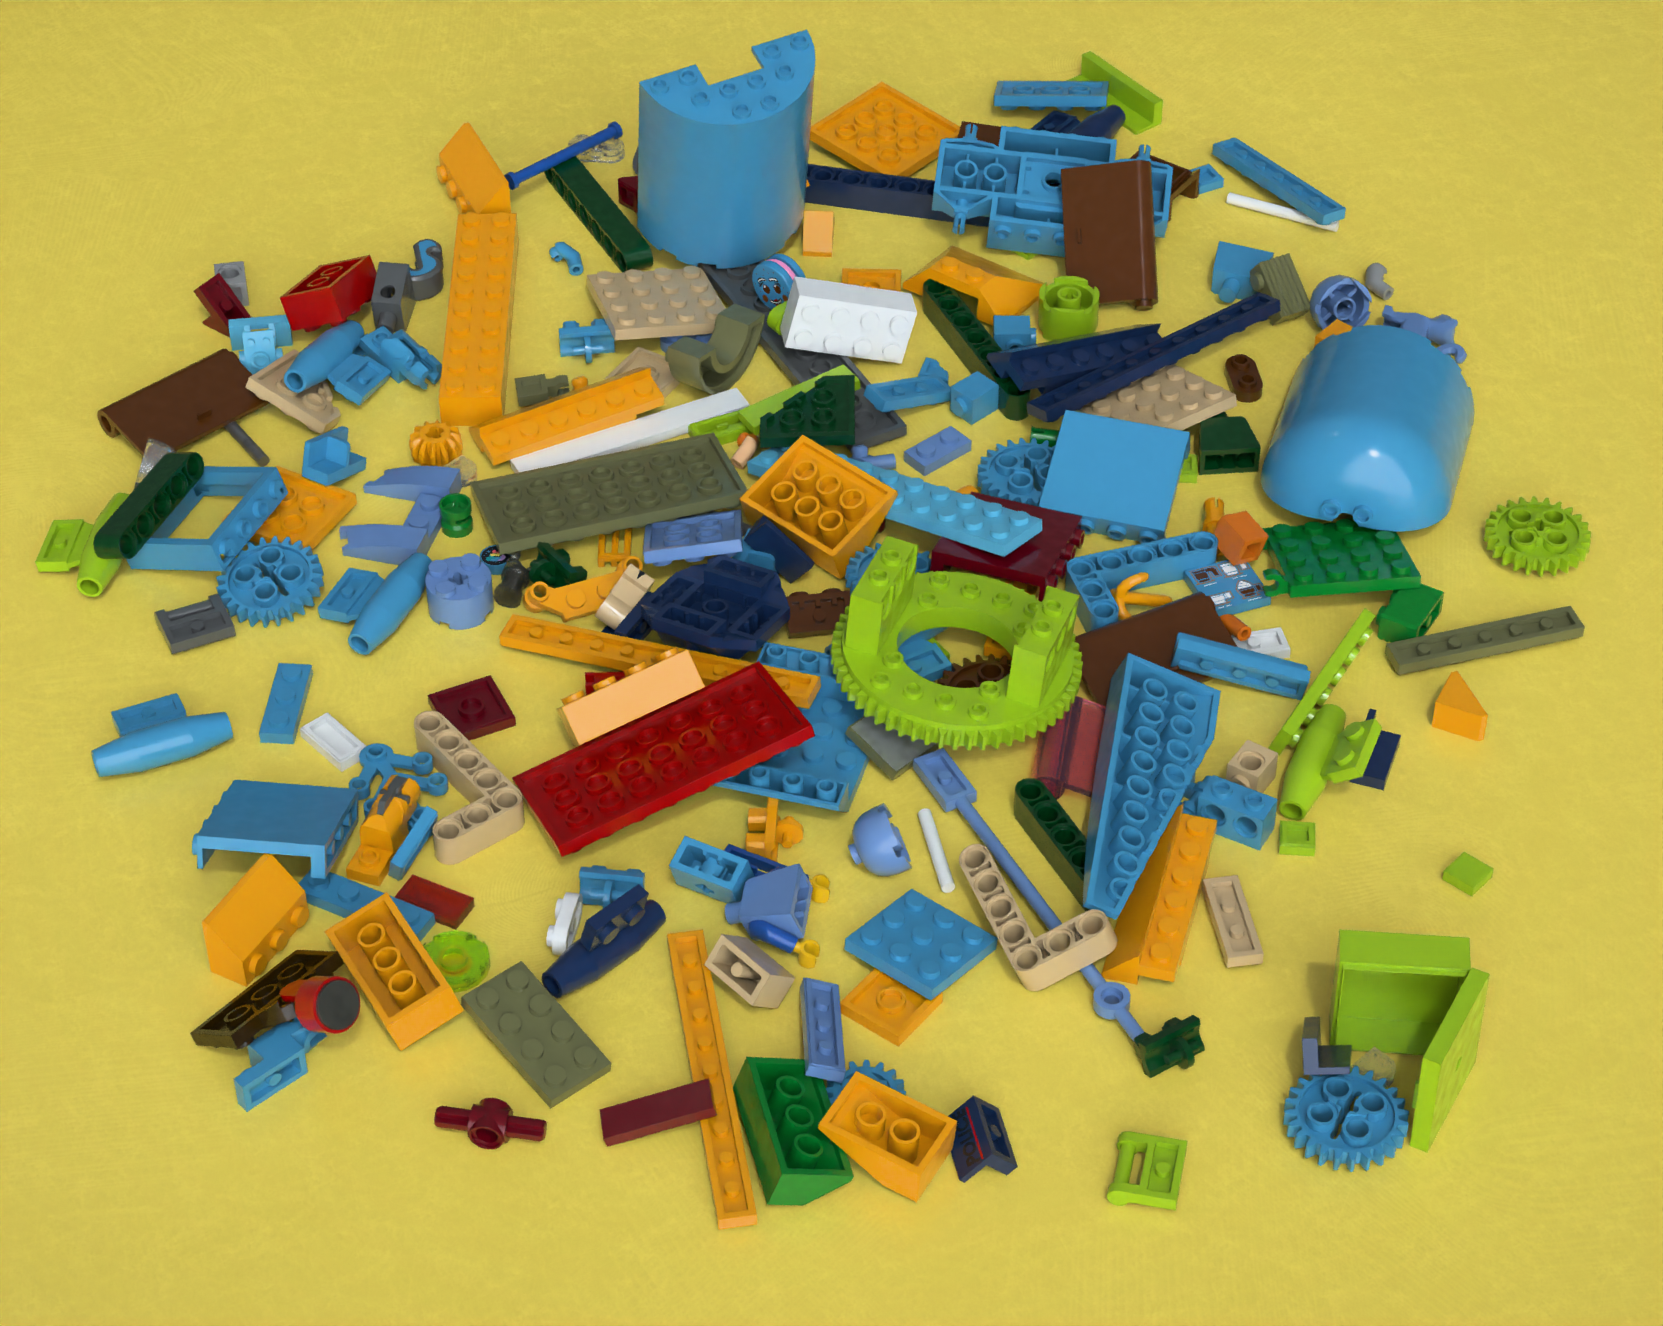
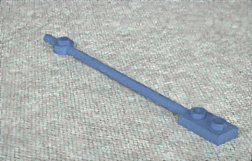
(953, 792)

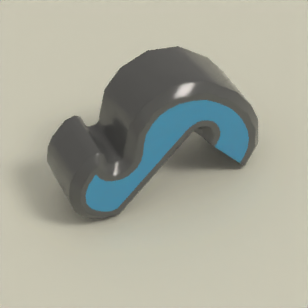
(428, 275)

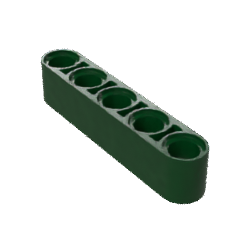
(148, 505)
(1052, 833)

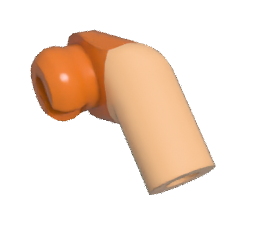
(747, 446)

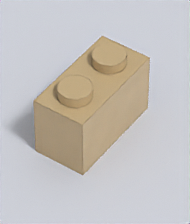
(749, 971)

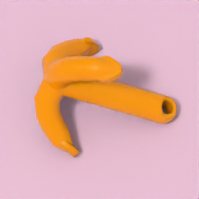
(1124, 596)

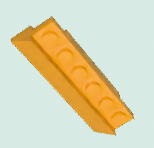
(568, 416)
(1163, 903)

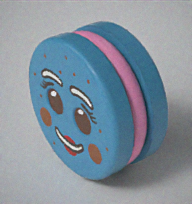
(774, 279)

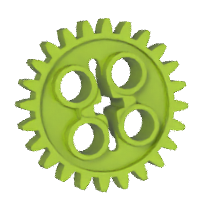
(1537, 536)

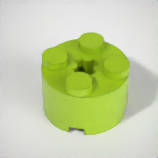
(1067, 308)

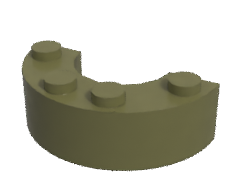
(724, 358)

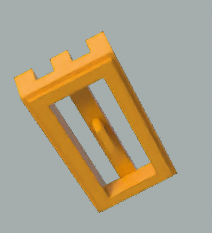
(614, 557)

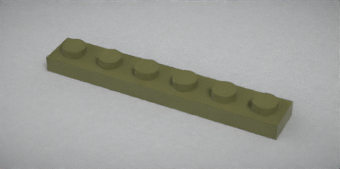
(1484, 640)

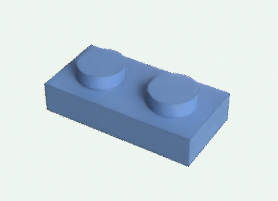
(937, 451)

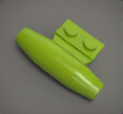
(71, 545)
(1324, 755)

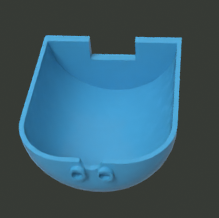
(1371, 431)

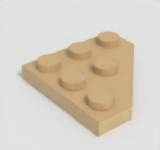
(310, 406)

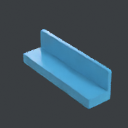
(1240, 666)

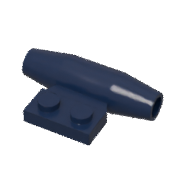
(1100, 124)
(605, 942)

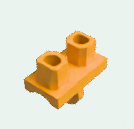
(777, 831)

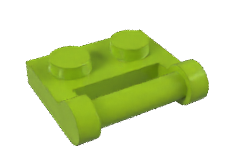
(1160, 1172)

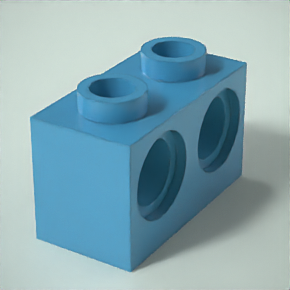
(1240, 811)

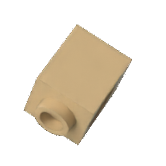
(1253, 766)

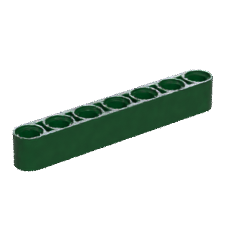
(600, 215)
(971, 343)

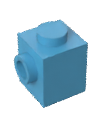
(1013, 331)
(974, 397)

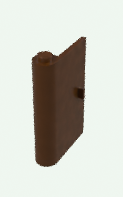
(1112, 230)
(184, 404)
(1150, 637)

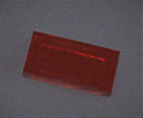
(447, 904)

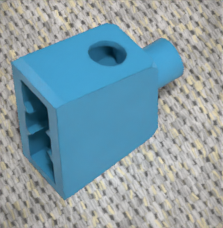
(1233, 269)

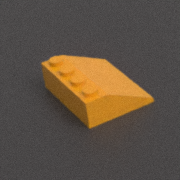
(820, 504)

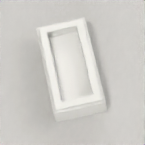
(333, 741)

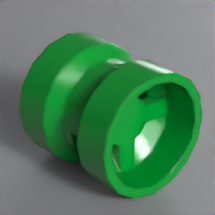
(457, 520)

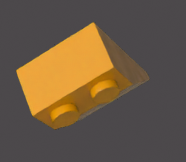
(889, 1134)

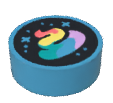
(493, 560)

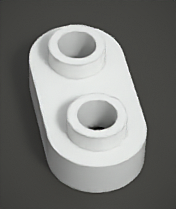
(568, 917)

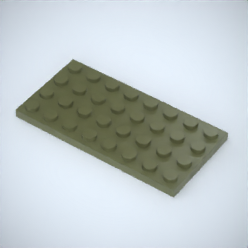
(608, 493)

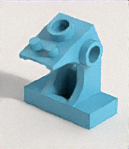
(260, 346)

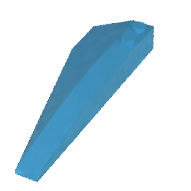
(1146, 758)

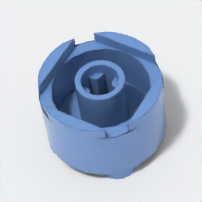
(459, 591)

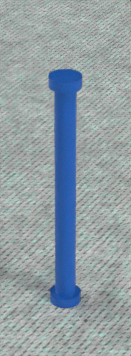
(613, 131)

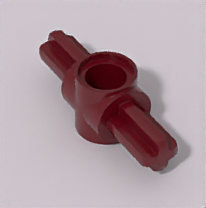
(490, 1123)

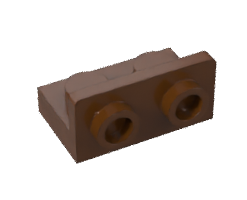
(815, 612)

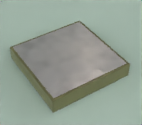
(885, 748)

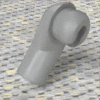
(1375, 283)

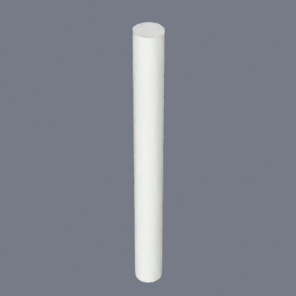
(1276, 210)

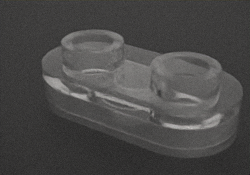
(606, 152)

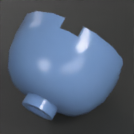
(1340, 299)
(879, 843)

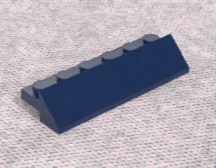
(1066, 359)

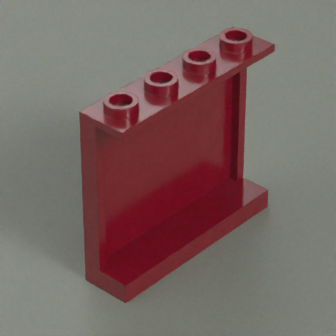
(1035, 562)

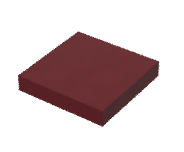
(474, 708)

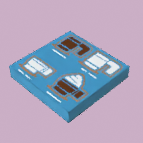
(1229, 586)

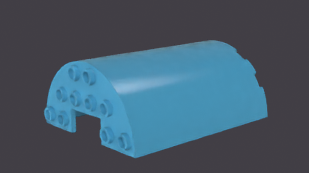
(727, 158)

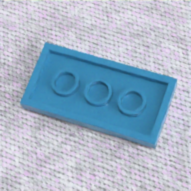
(1059, 94)

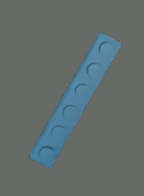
(1279, 181)

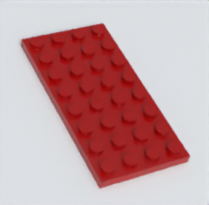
(662, 758)

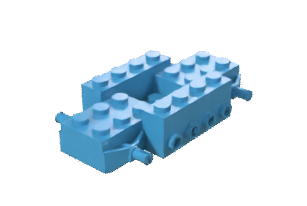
(1013, 186)

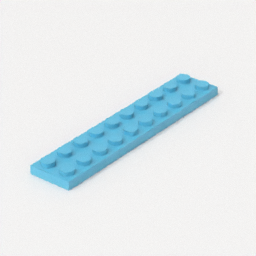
(939, 509)

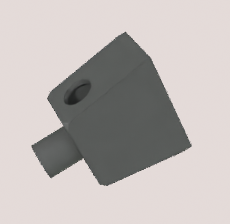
(396, 310)

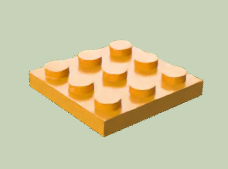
(306, 511)

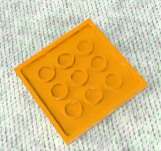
(884, 132)

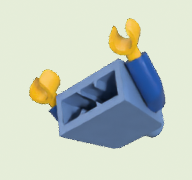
(777, 909)

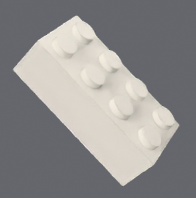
(848, 320)

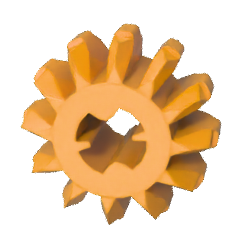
(435, 444)

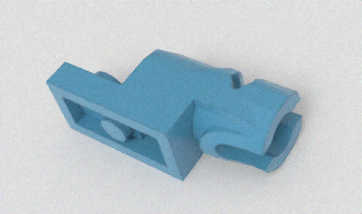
(402, 356)
(275, 1061)

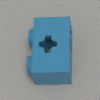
(710, 870)

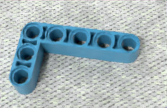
(1162, 559)

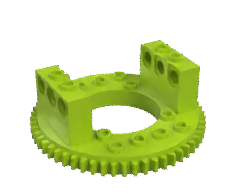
(897, 603)

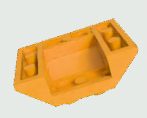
(995, 286)

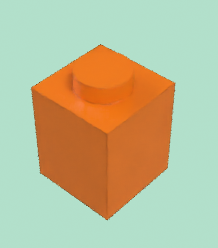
(1240, 537)

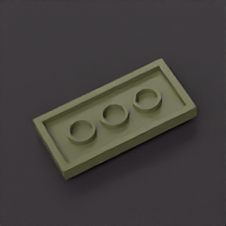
(536, 1034)

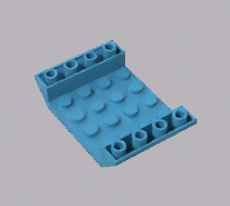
(823, 768)

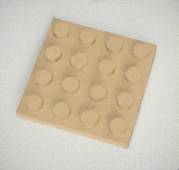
(656, 302)
(1165, 399)

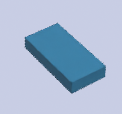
(413, 844)

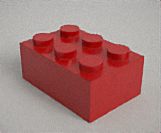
(330, 294)

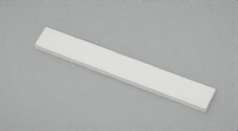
(634, 433)

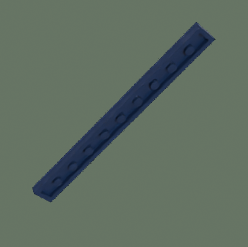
(1152, 357)

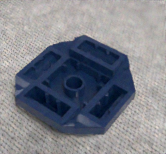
(718, 608)

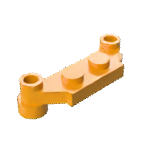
(577, 598)

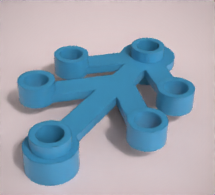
(380, 760)

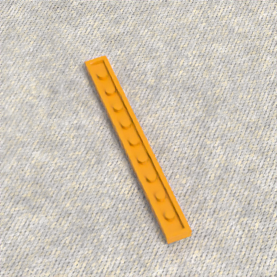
(624, 652)
(708, 1059)

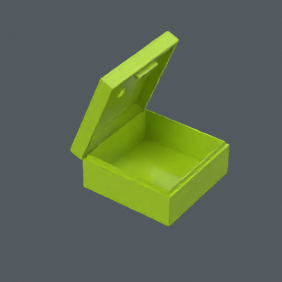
(1415, 1000)

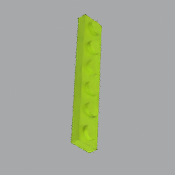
(1318, 691)

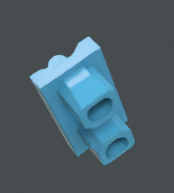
(586, 339)
(605, 885)

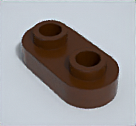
(1243, 378)

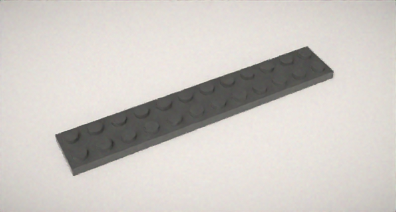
(871, 425)

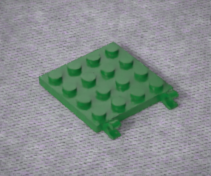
(1336, 560)

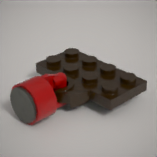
(294, 988)

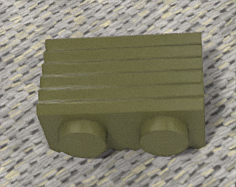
(1281, 281)

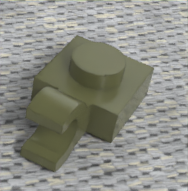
(538, 388)

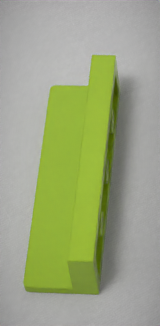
(1140, 105)

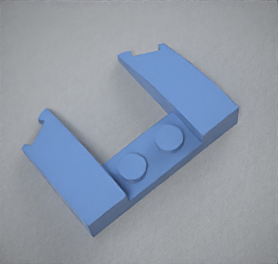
(396, 542)

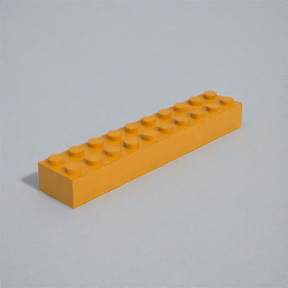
(479, 319)

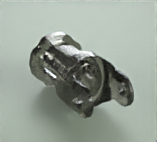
(514, 580)

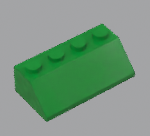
(781, 1124)

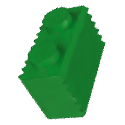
(1409, 613)

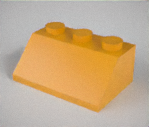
(254, 921)

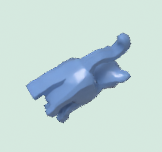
(1438, 329)

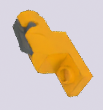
(384, 830)

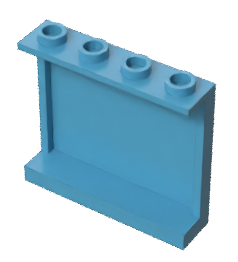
(1116, 475)
(280, 821)

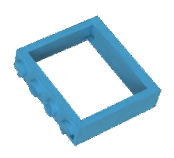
(262, 493)

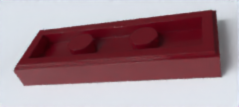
(658, 1112)

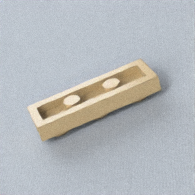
(1232, 921)

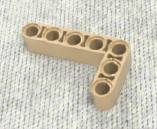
(494, 800)
(1039, 959)

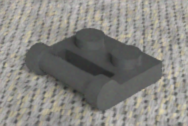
(195, 624)

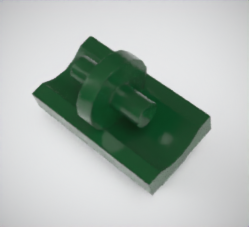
(554, 567)
(1170, 1047)

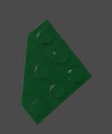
(820, 414)

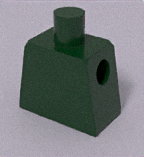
(1227, 446)

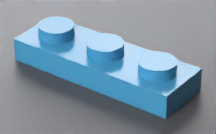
(908, 393)
(286, 703)

